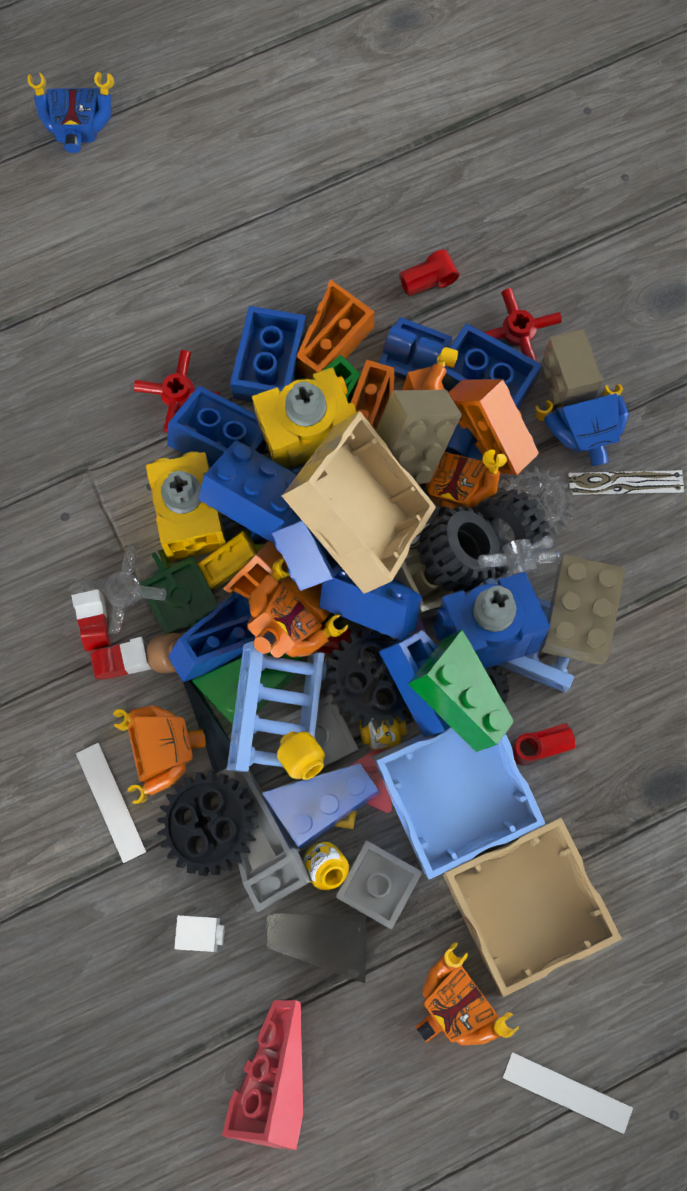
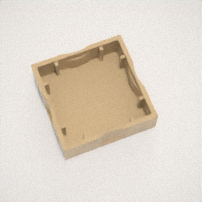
(360, 503)
(531, 907)

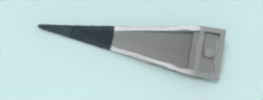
(274, 862)

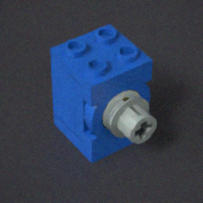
(498, 619)

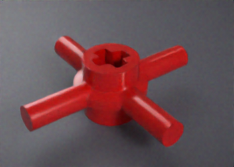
(520, 325)
(169, 387)

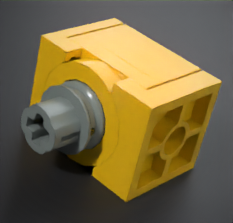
(301, 416)
(184, 522)

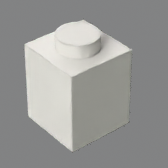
(199, 933)

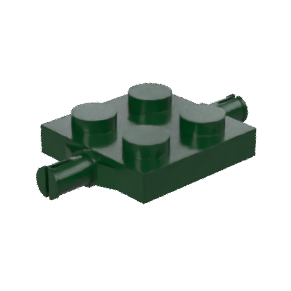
(187, 594)

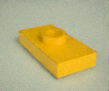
(227, 560)

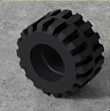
(518, 512)
(453, 547)

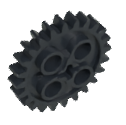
(351, 663)
(183, 836)

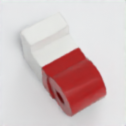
(92, 619)
(120, 659)

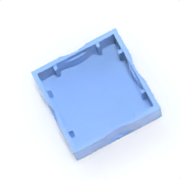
(456, 798)

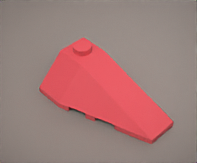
(271, 1097)

